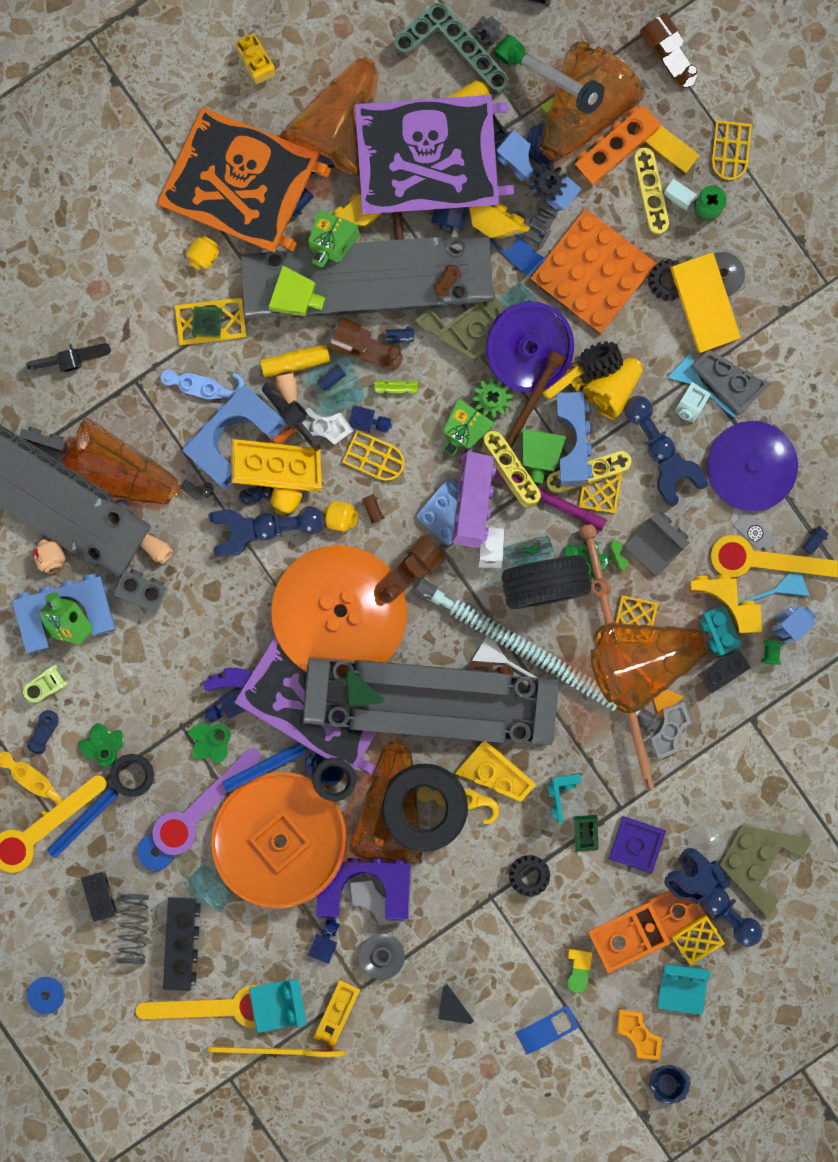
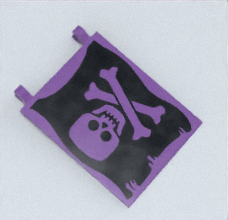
(428, 154)
(277, 697)

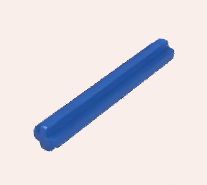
(264, 767)
(82, 822)

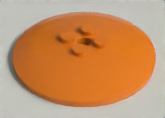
(306, 603)
(247, 834)

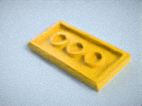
(705, 302)
(275, 465)

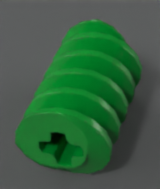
(710, 194)

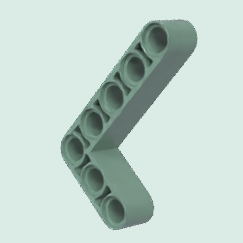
(456, 43)

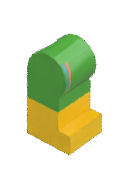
(578, 979)

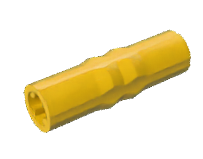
(293, 361)

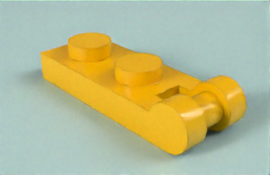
(337, 1012)

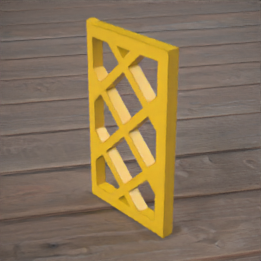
(224, 334)

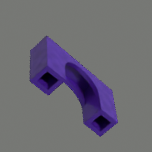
(394, 876)

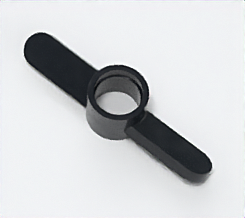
(70, 359)
(291, 413)

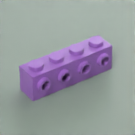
(473, 499)

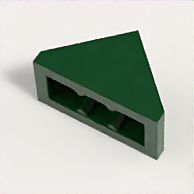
(358, 691)
(586, 832)

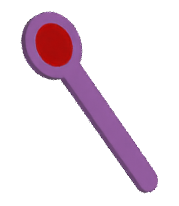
(176, 831)

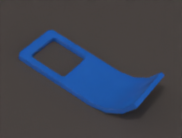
(521, 255)
(543, 1032)

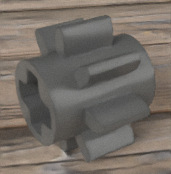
(487, 30)

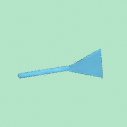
(687, 374)
(792, 584)

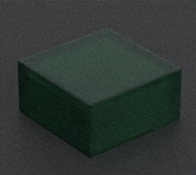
(207, 322)

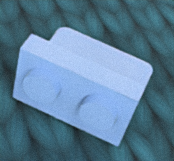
(440, 510)

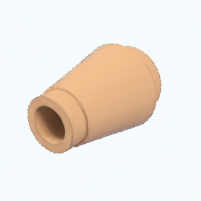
(287, 386)
(157, 549)

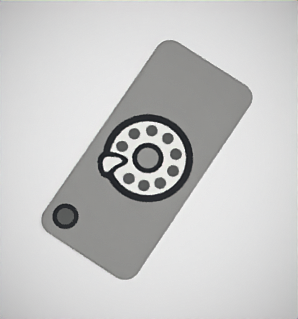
(755, 532)

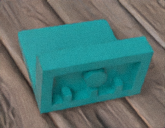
(720, 631)
(566, 782)
(683, 988)
(277, 1005)

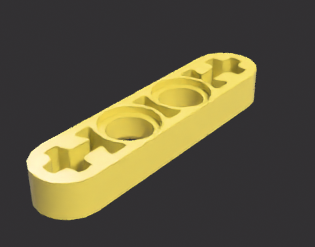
(649, 191)
(603, 460)
(507, 471)

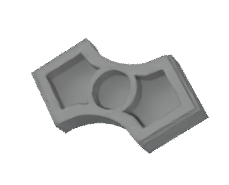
(666, 739)
(367, 896)

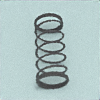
(133, 961)

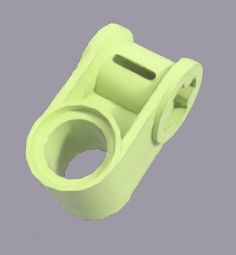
(46, 684)

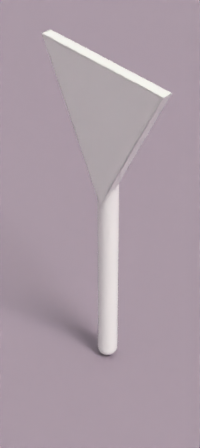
(490, 652)

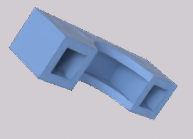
(514, 152)
(571, 411)

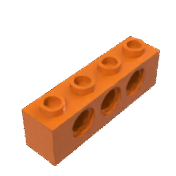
(594, 172)

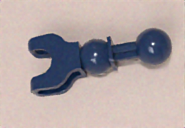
(663, 451)
(264, 527)
(701, 887)

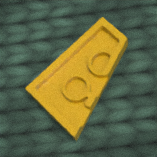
(492, 769)

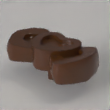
(446, 280)

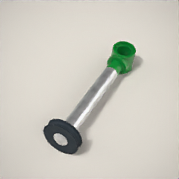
(588, 96)

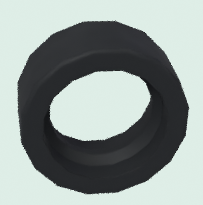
(114, 775)
(351, 783)

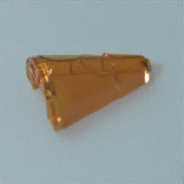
(330, 118)
(567, 126)
(119, 466)
(642, 661)
(370, 835)

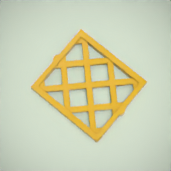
(600, 490)
(635, 619)
(689, 928)

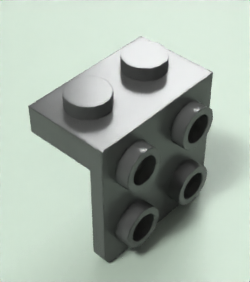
(51, 445)
(657, 543)

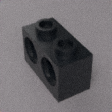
(724, 671)
(99, 896)

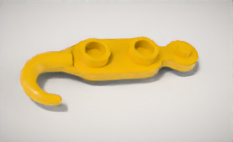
(30, 778)
(474, 800)

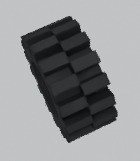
(655, 282)
(601, 360)
(515, 875)

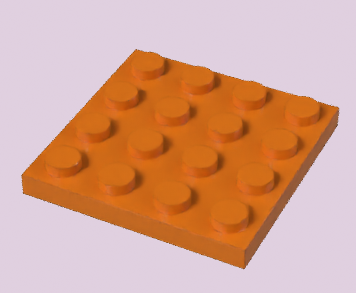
(593, 271)

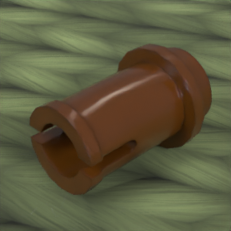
(373, 509)

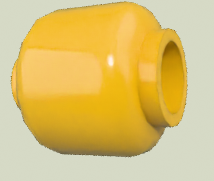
(202, 253)
(285, 500)
(340, 516)

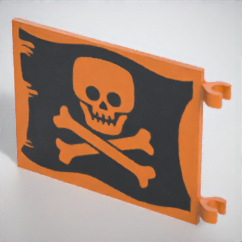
(240, 180)

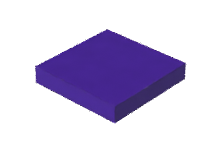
(637, 844)

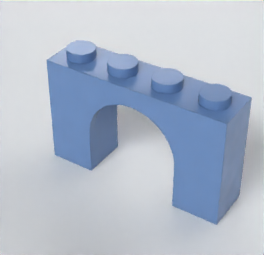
(242, 407)
(89, 593)

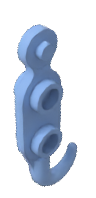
(199, 385)

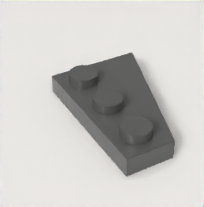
(731, 383)

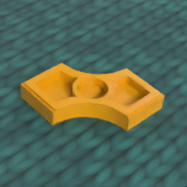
(646, 1044)

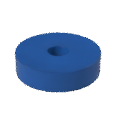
(148, 859)
(40, 1004)

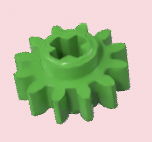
(491, 406)

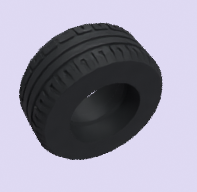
(546, 582)
(431, 838)

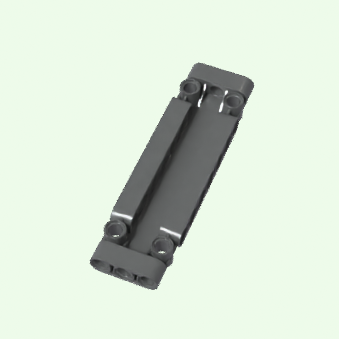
(374, 276)
(66, 506)
(434, 701)

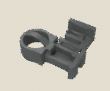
(538, 225)

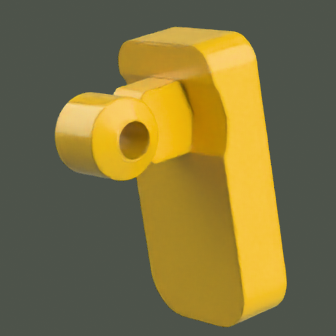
(571, 377)

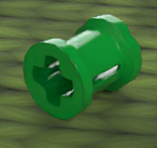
(772, 652)

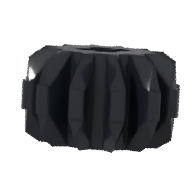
(552, 190)

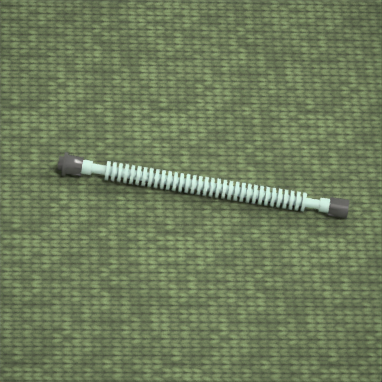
(430, 592)

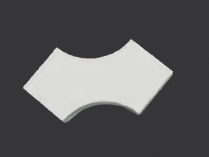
(333, 427)

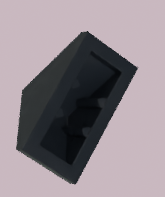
(451, 1008)

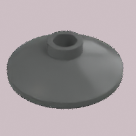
(735, 271)
(382, 968)

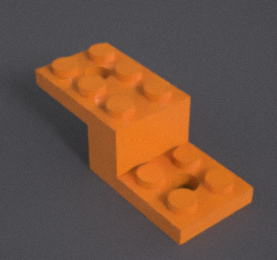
(644, 929)

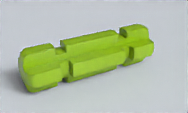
(395, 386)

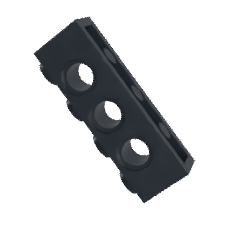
(172, 979)

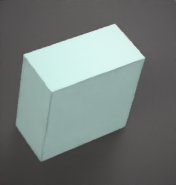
(679, 194)

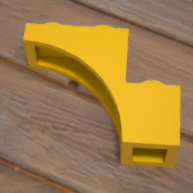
(746, 617)

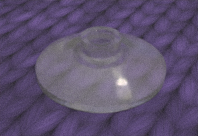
(705, 834)

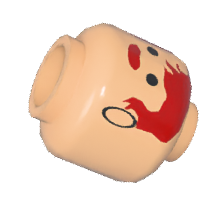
(49, 556)

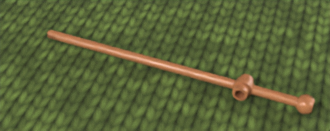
(602, 587)

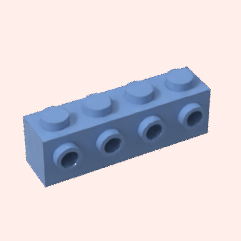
(793, 624)

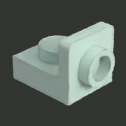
(692, 403)

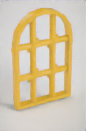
(726, 142)
(364, 459)

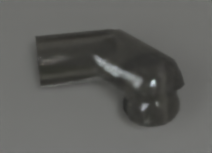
(197, 492)

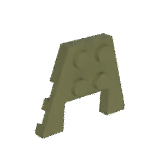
(466, 332)
(752, 856)

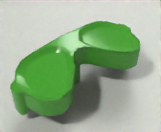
(615, 549)

